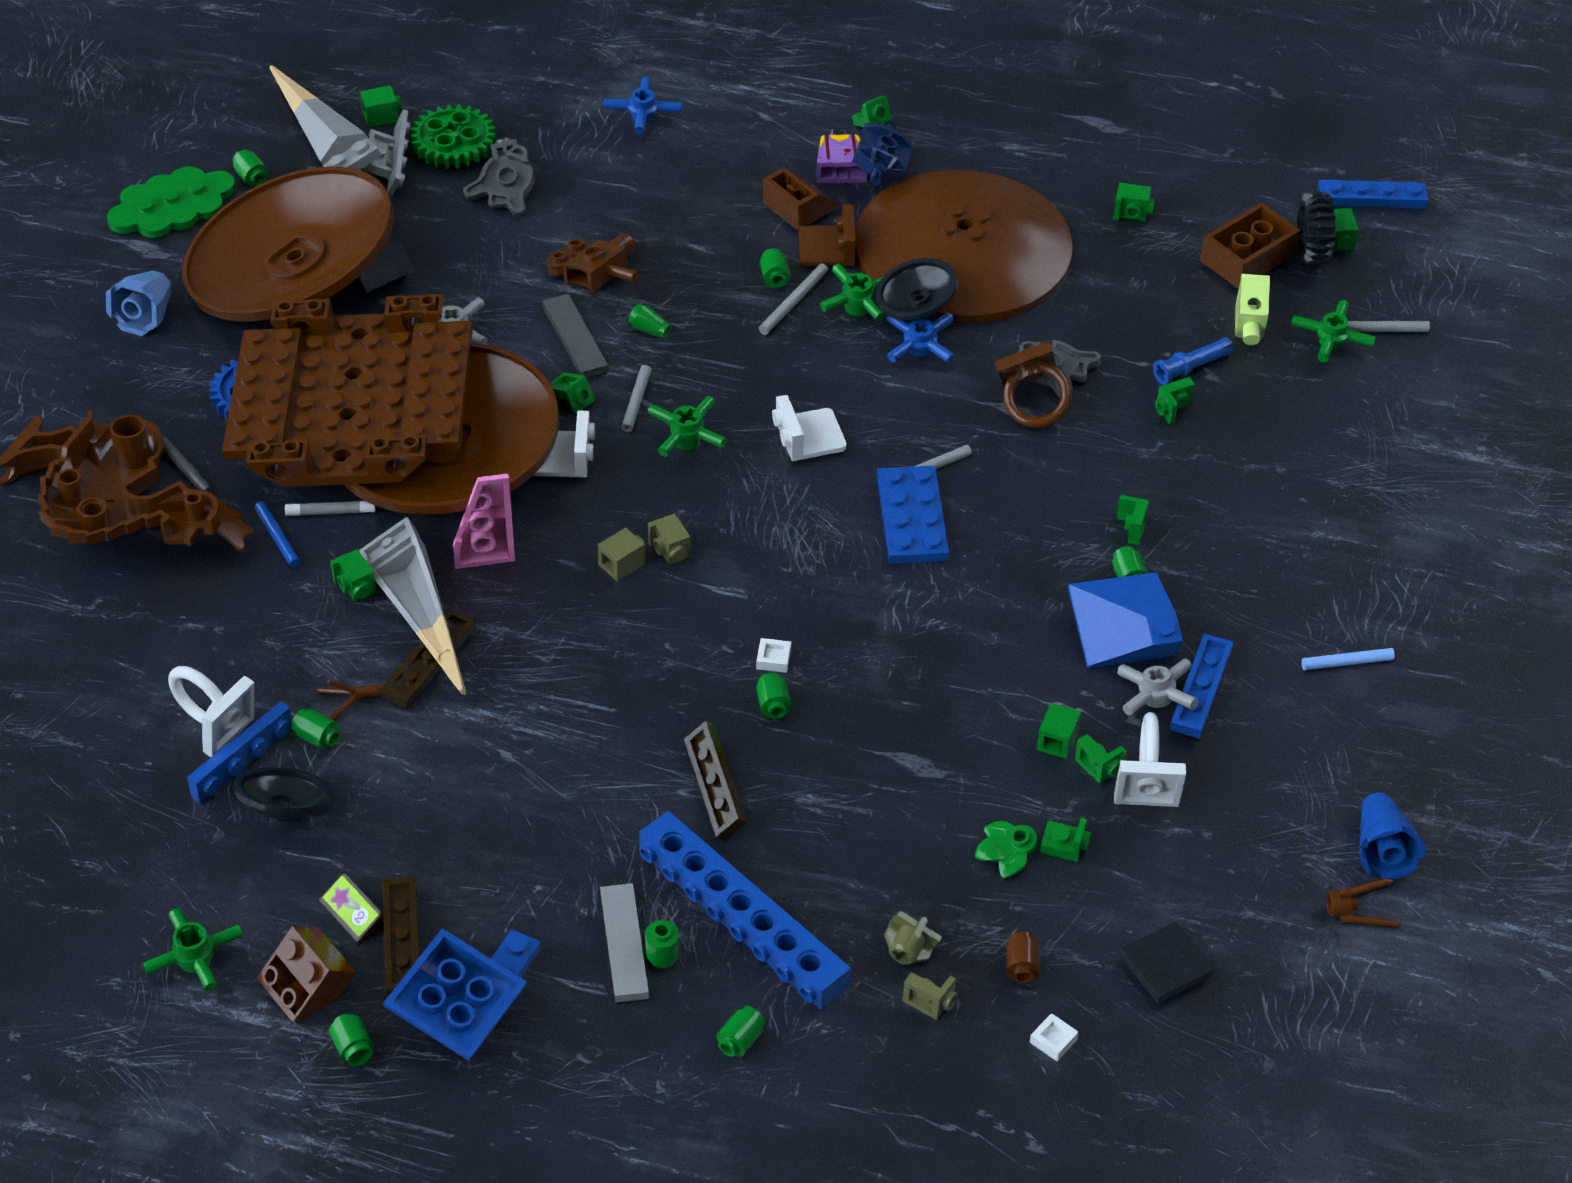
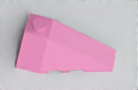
(486, 526)

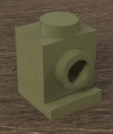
(669, 539)

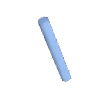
(1347, 659)

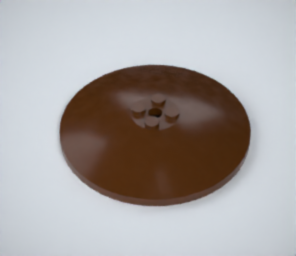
(288, 242)
(1003, 262)
(505, 430)

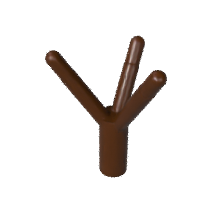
(355, 692)

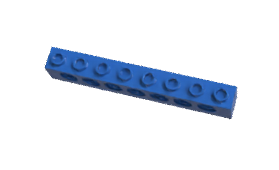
(702, 872)

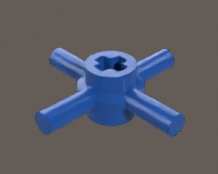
(642, 105)
(921, 338)

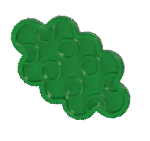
(170, 202)

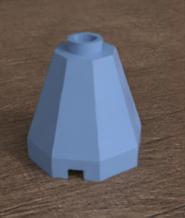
(139, 301)

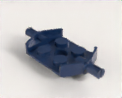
(883, 152)

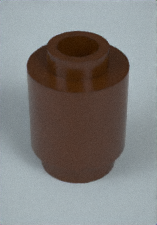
(1023, 957)

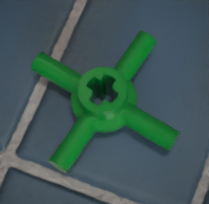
(1333, 331)

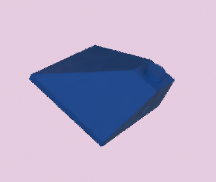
(1125, 620)
(455, 994)

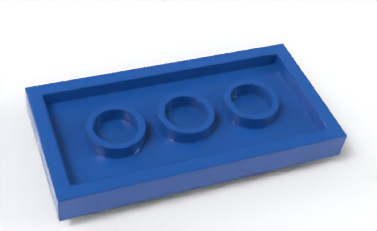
(912, 514)

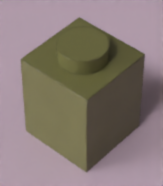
(621, 554)

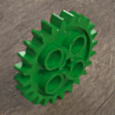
(453, 136)

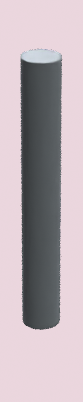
(184, 465)

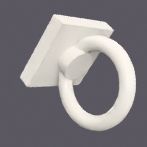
(225, 715)
(1147, 779)

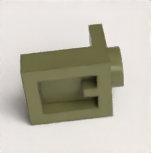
(928, 997)

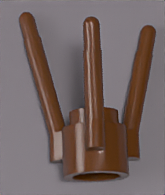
(1344, 901)

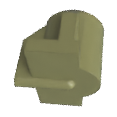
(910, 939)

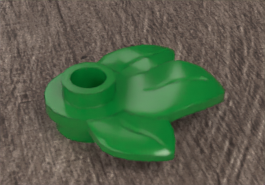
(1003, 847)

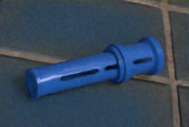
(1183, 363)

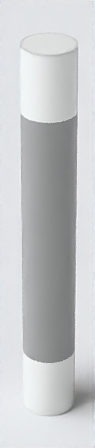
(329, 508)

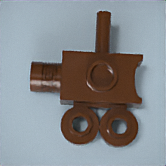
(593, 263)

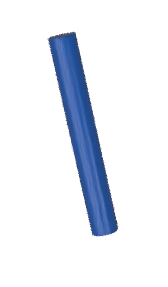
(277, 534)

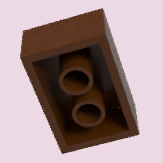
(1250, 244)

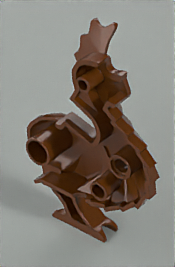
(96, 483)

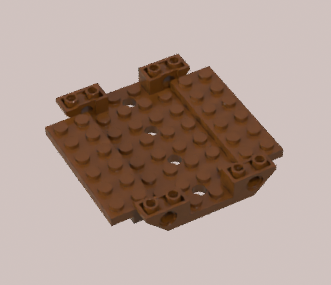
(298, 390)

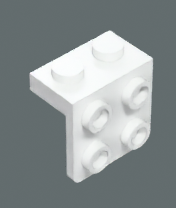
(808, 432)
(571, 450)

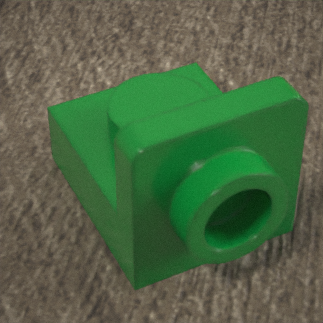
(874, 111)
(574, 390)
(1174, 396)
(1135, 514)
(1096, 760)
(1065, 840)

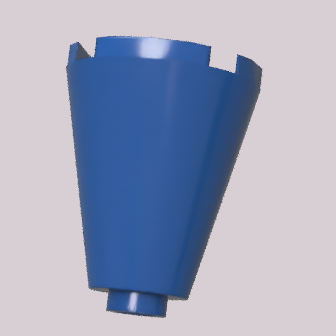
(1388, 839)

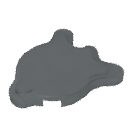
(504, 181)
(1069, 360)

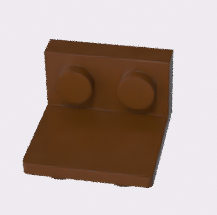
(829, 243)

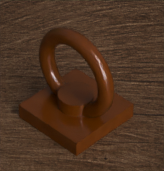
(1025, 368)

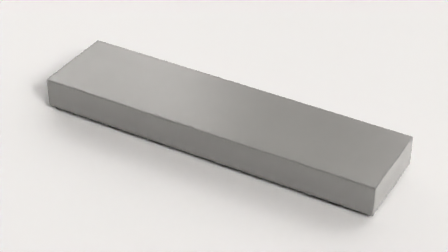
(624, 943)

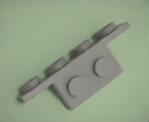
(392, 151)

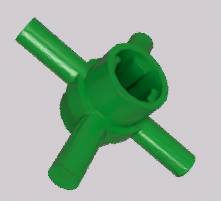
(856, 294)
(687, 427)
(192, 949)

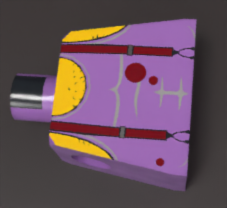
(836, 157)

